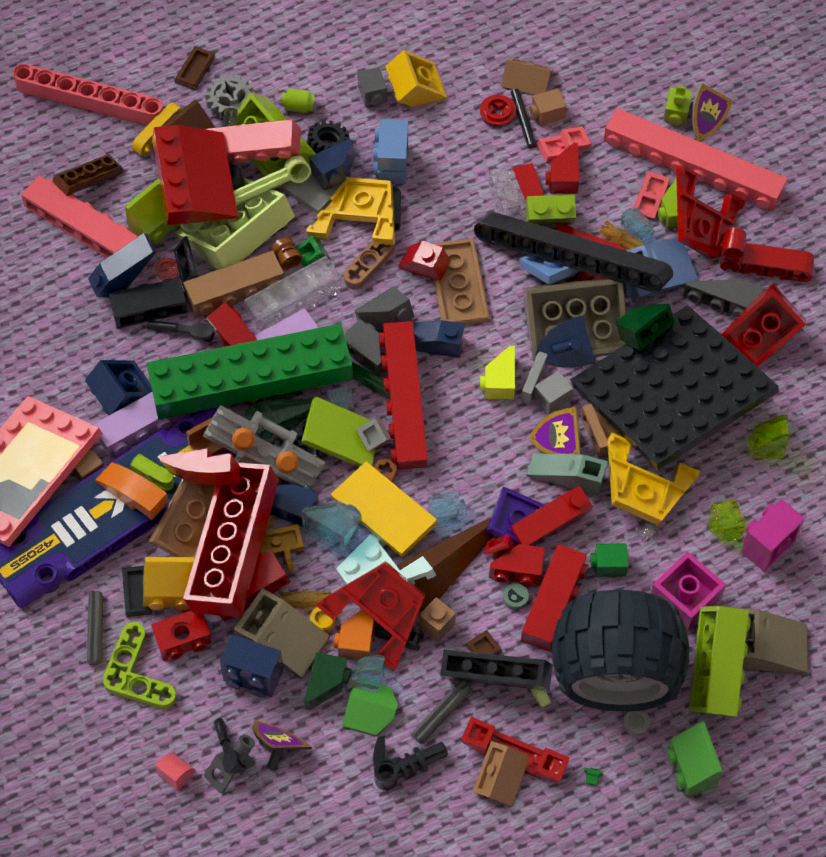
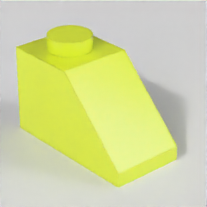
(500, 376)

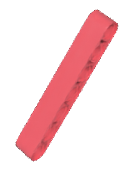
(86, 94)

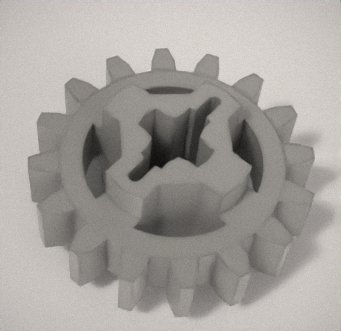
(227, 93)

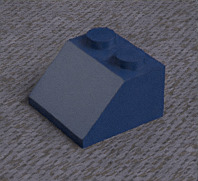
(117, 384)

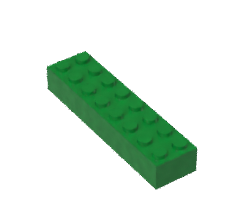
(250, 371)

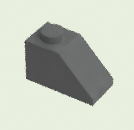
(386, 308)
(364, 346)

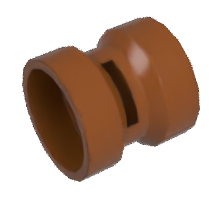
(285, 251)

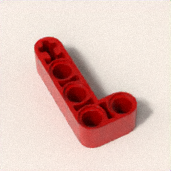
(764, 259)

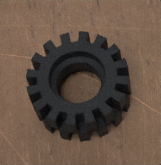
(326, 132)

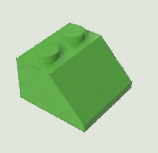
(694, 760)

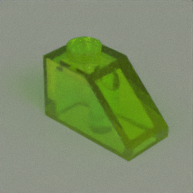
(770, 439)

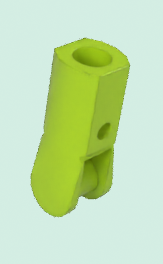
(152, 472)

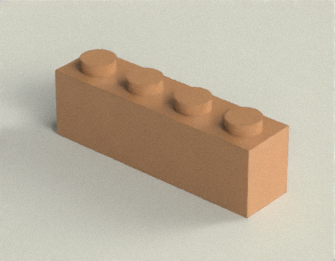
(232, 283)

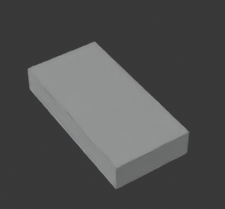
(534, 377)

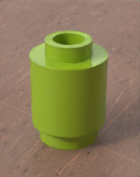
(298, 100)

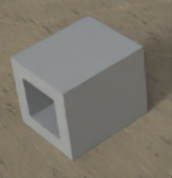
(553, 392)

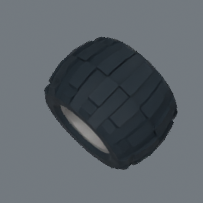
(620, 650)

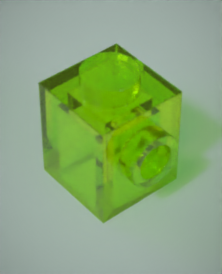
(726, 521)

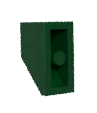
(644, 324)
(326, 679)

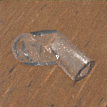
(650, 531)

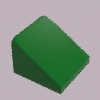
(311, 251)

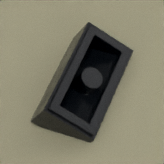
(185, 260)

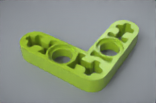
(129, 679)

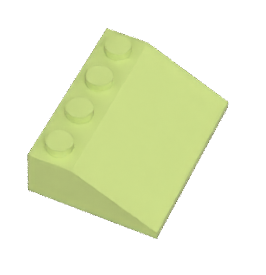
(232, 240)

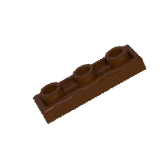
(87, 174)

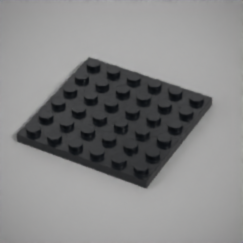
(674, 388)

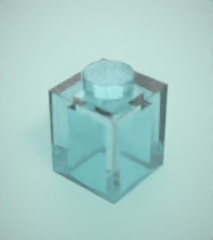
(446, 509)

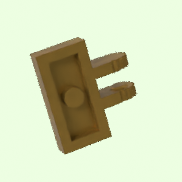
(283, 542)

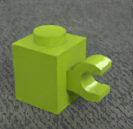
(677, 105)

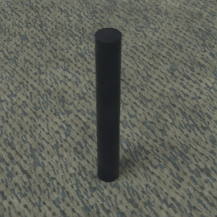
(523, 118)

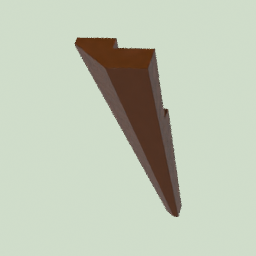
(449, 560)

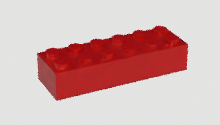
(231, 543)

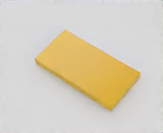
(385, 509)

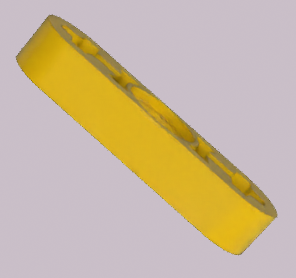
(143, 142)

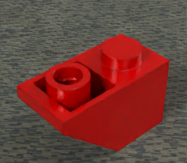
(519, 565)

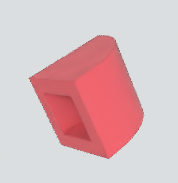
(174, 770)

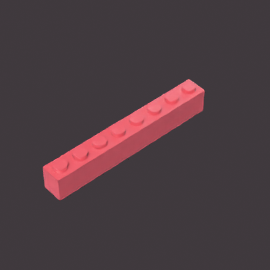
(712, 165)

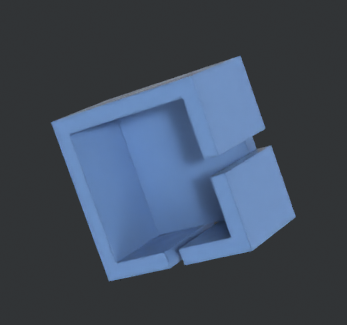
(391, 151)

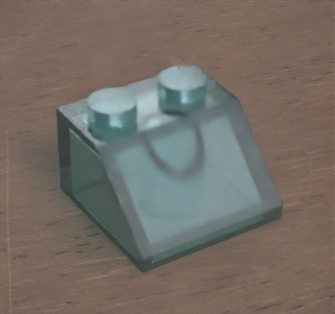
(333, 525)

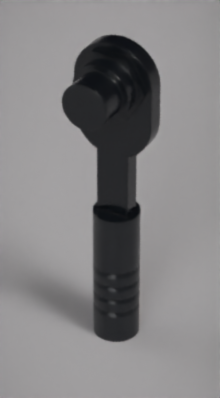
(197, 330)
(231, 759)

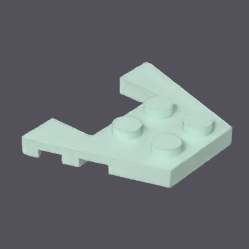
(371, 554)

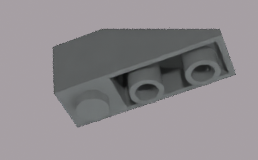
(723, 295)

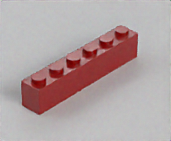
(404, 394)

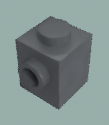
(372, 86)

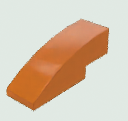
(133, 490)

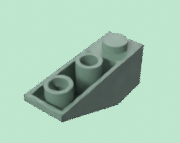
(569, 471)

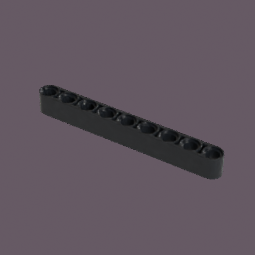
(574, 252)

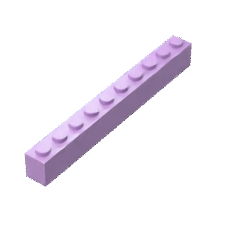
(140, 419)

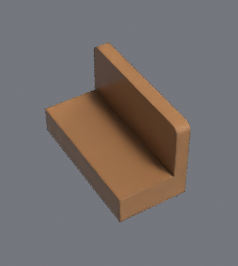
(526, 76)
(597, 429)
(501, 773)

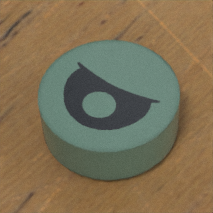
(515, 596)

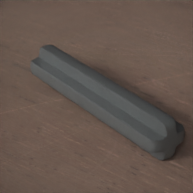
(95, 624)
(441, 711)

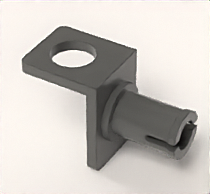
(243, 747)

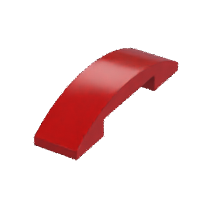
(541, 764)

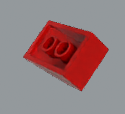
(764, 325)

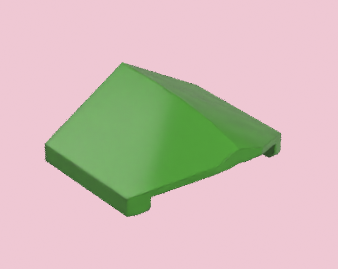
(370, 710)

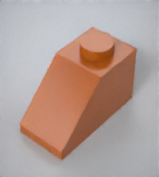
(355, 636)

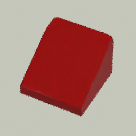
(499, 546)

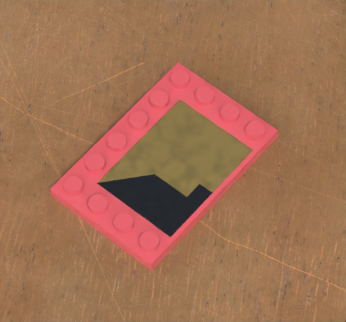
(35, 457)

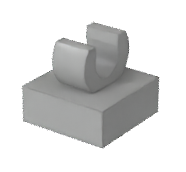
(373, 434)

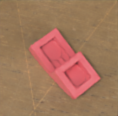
(553, 146)
(651, 194)

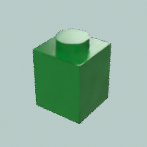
(610, 560)

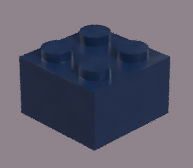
(251, 666)

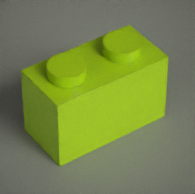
(550, 209)

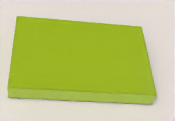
(335, 432)

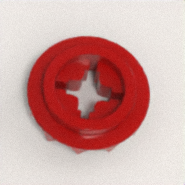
(499, 102)

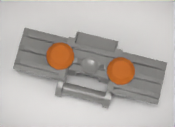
(240, 437)

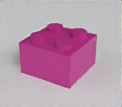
(772, 534)
(689, 587)

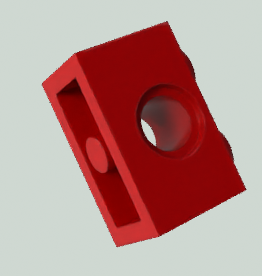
(168, 630)

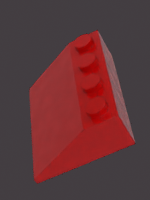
(193, 175)

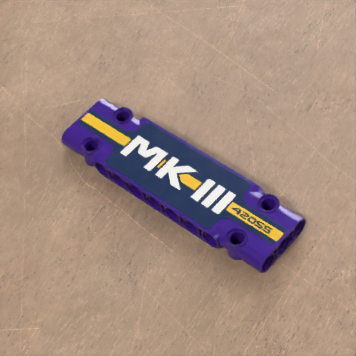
(86, 523)

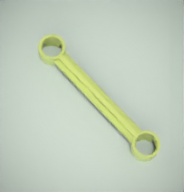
(265, 184)

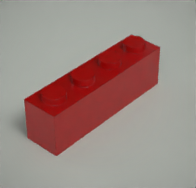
(554, 593)

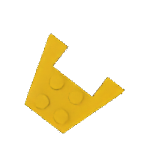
(359, 201)
(640, 490)

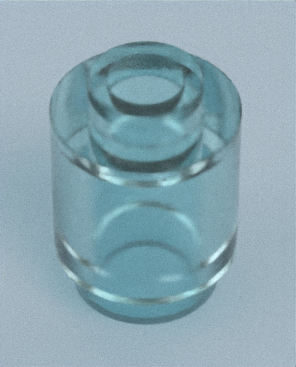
(637, 224)

